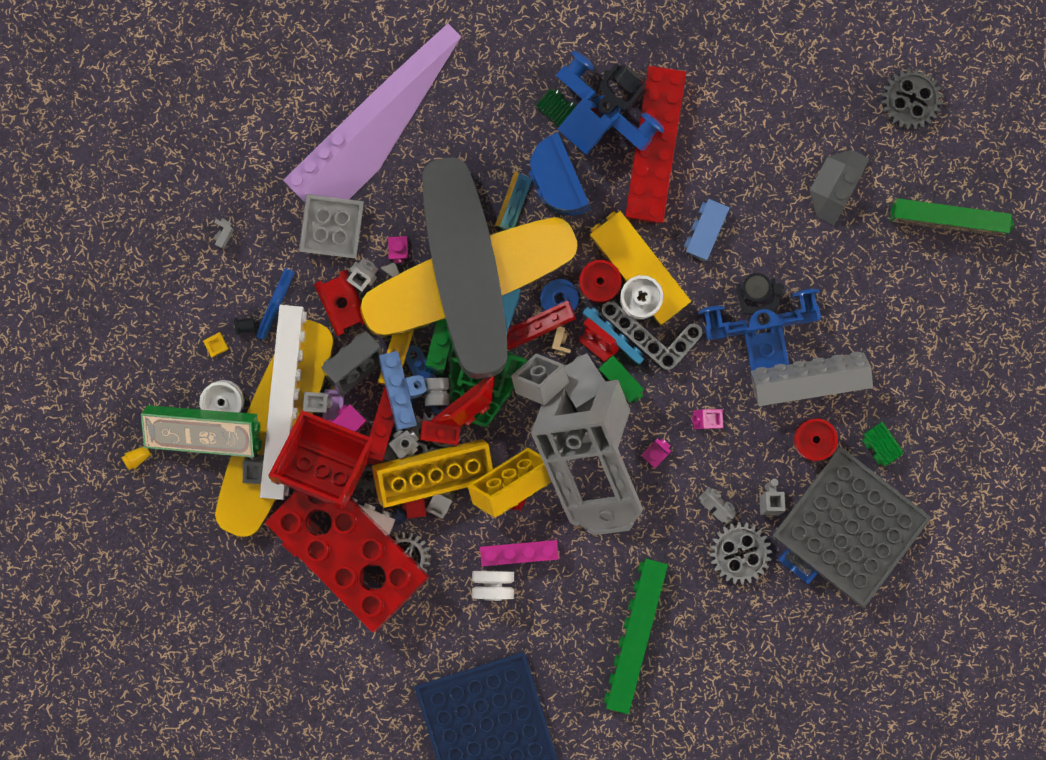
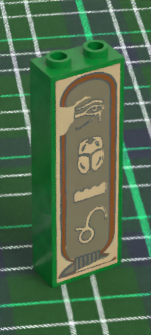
(951, 217)
(201, 431)

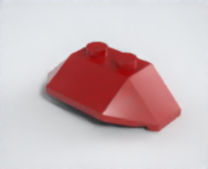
(468, 405)

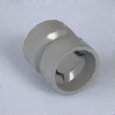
(436, 392)

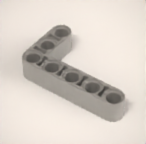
(649, 339)

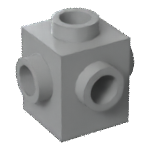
(362, 274)
(400, 449)

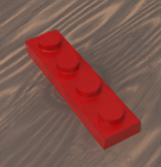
(540, 324)

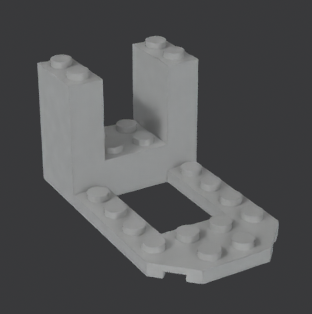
(571, 435)

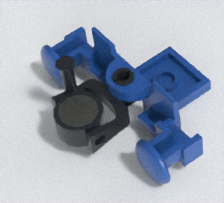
(769, 347)

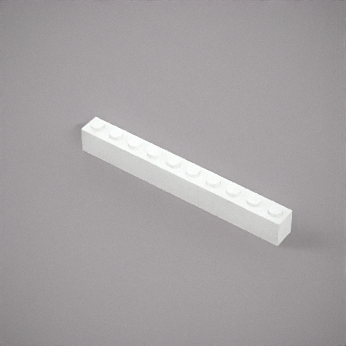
(283, 393)

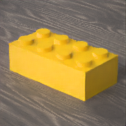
(509, 483)

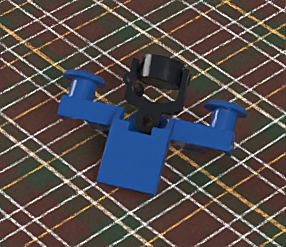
(587, 128)

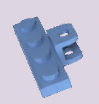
(400, 389)

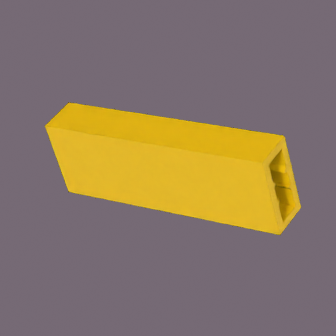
(633, 257)

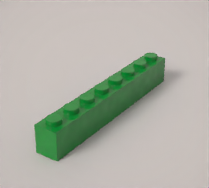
(636, 636)

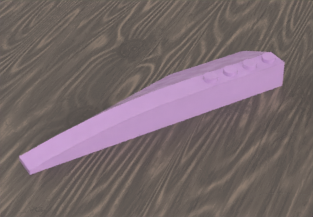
(369, 133)

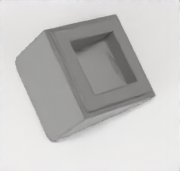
(391, 270)

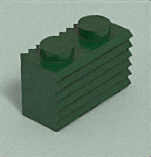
(555, 107)

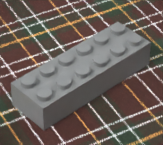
(811, 378)

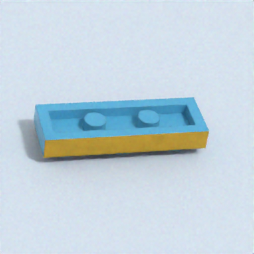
(513, 201)

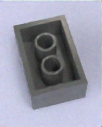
(352, 363)

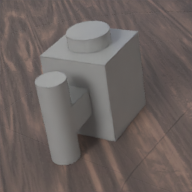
(772, 501)

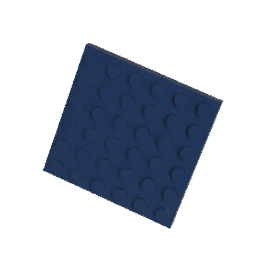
(486, 713)

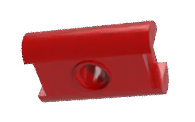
(329, 295)

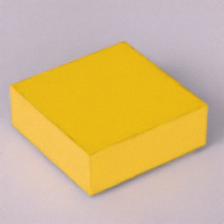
(215, 345)

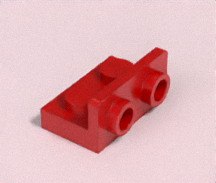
(598, 341)

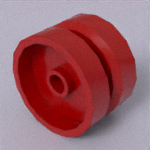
(588, 281)
(804, 439)

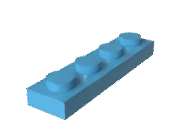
(633, 353)

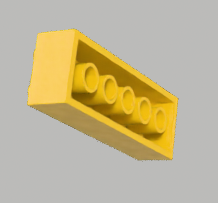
(431, 472)

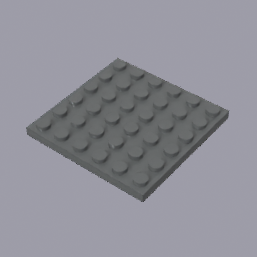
(851, 527)

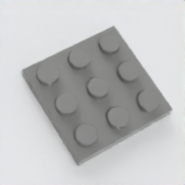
(331, 226)

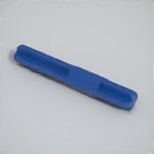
(274, 304)

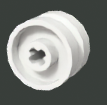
(641, 285)
(224, 390)
(492, 586)

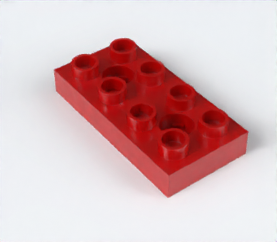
(346, 552)

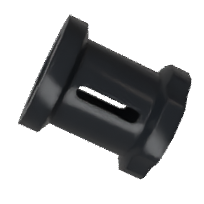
(244, 325)

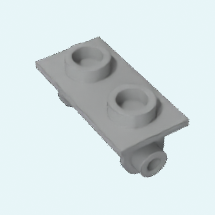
(725, 510)

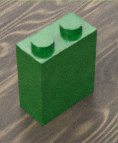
(614, 370)

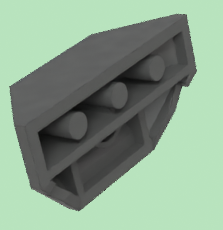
(836, 184)

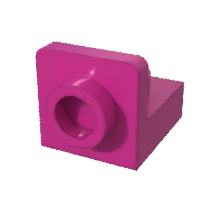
(398, 249)
(707, 419)
(656, 452)

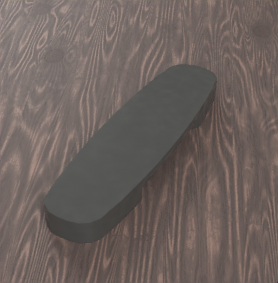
(464, 268)

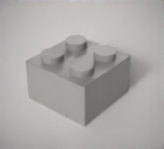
(540, 379)

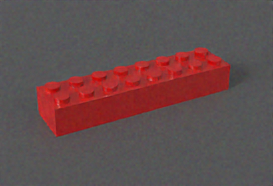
(653, 166)

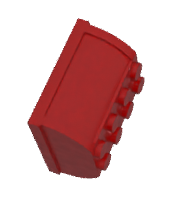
(322, 460)

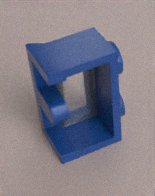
(797, 566)

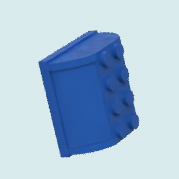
(557, 178)

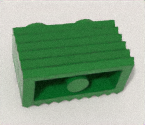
(882, 444)

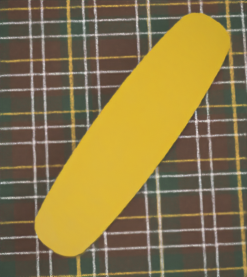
(521, 258)
(239, 503)

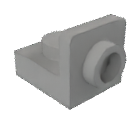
(223, 236)
(316, 402)
(440, 503)

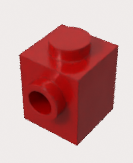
(415, 508)

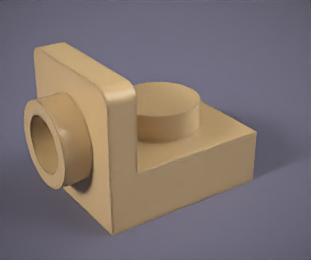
(560, 338)

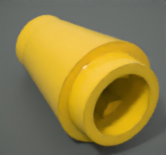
(135, 457)

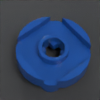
(554, 288)

